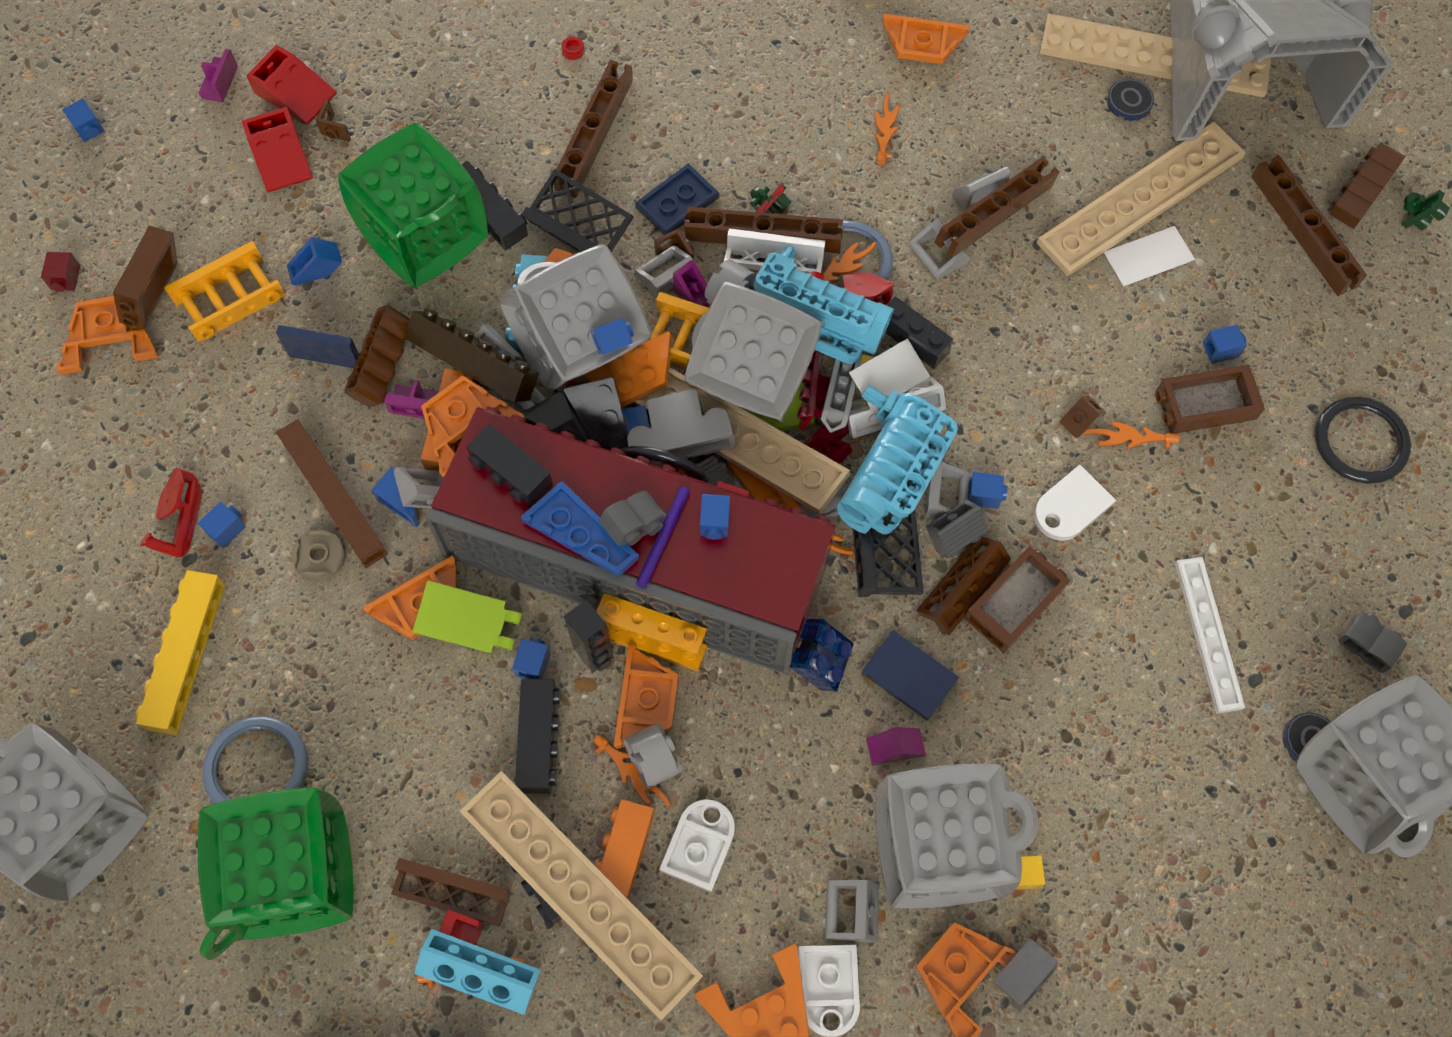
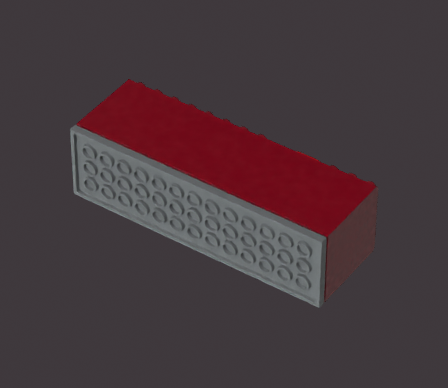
(742, 588)

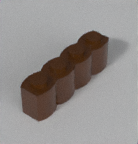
(1367, 185)
(378, 357)

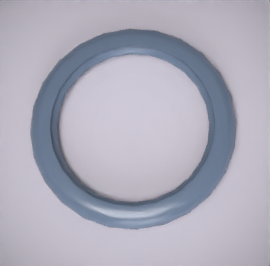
(874, 236)
(253, 723)

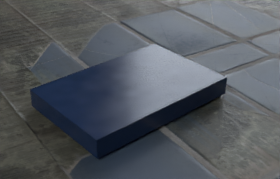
(669, 201)
(318, 346)
(910, 675)

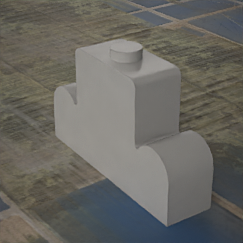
(683, 428)

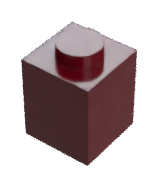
(60, 271)

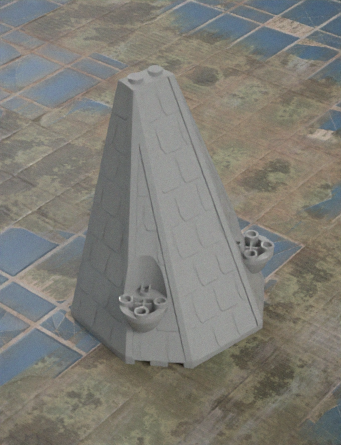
(1322, 37)

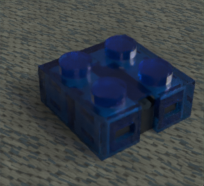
(822, 655)

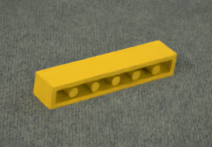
(180, 653)

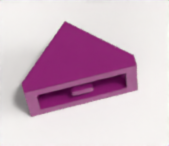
(690, 284)
(895, 745)

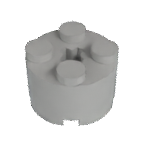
(734, 274)
(652, 755)

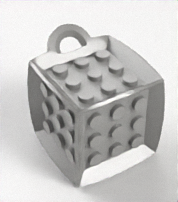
(560, 305)
(752, 350)
(1385, 766)
(59, 814)
(950, 835)

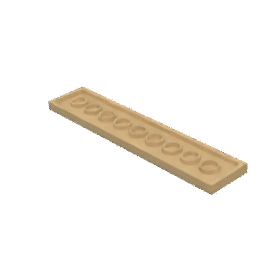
(1132, 51)
(1140, 199)
(768, 451)
(582, 895)

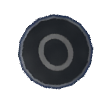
(1130, 99)
(1301, 730)

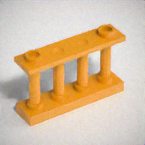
(216, 272)
(688, 312)
(653, 632)

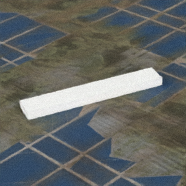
(1209, 635)

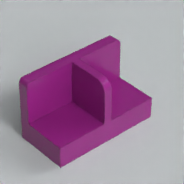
(218, 76)
(408, 400)

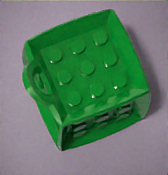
(414, 204)
(273, 866)

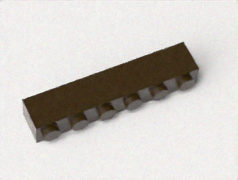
(472, 355)

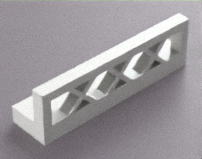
(760, 245)
(863, 420)

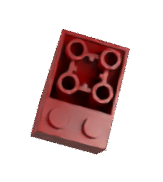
(290, 84)
(277, 149)

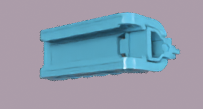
(849, 319)
(894, 459)

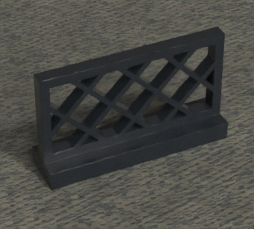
(562, 231)
(867, 563)

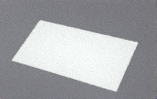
(1149, 256)
(892, 370)

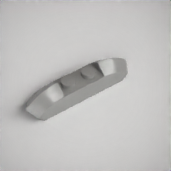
(839, 395)

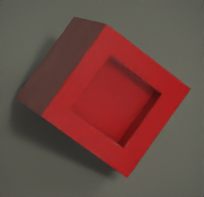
(461, 927)

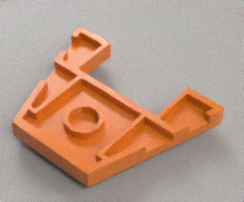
(97, 324)
(450, 414)
(955, 969)
(770, 1015)

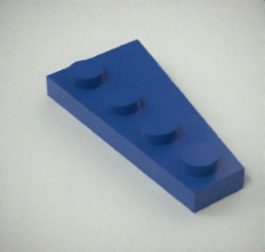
(577, 527)

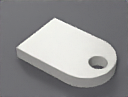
(1073, 503)
(699, 846)
(830, 986)

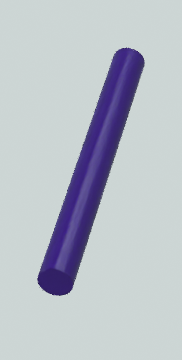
(663, 537)

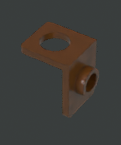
(331, 129)
(677, 240)
(1081, 416)

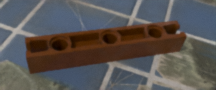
(594, 125)
(996, 207)
(714, 224)
(1308, 226)
(332, 493)

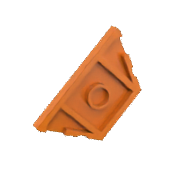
(923, 38)
(638, 370)
(401, 605)
(646, 696)

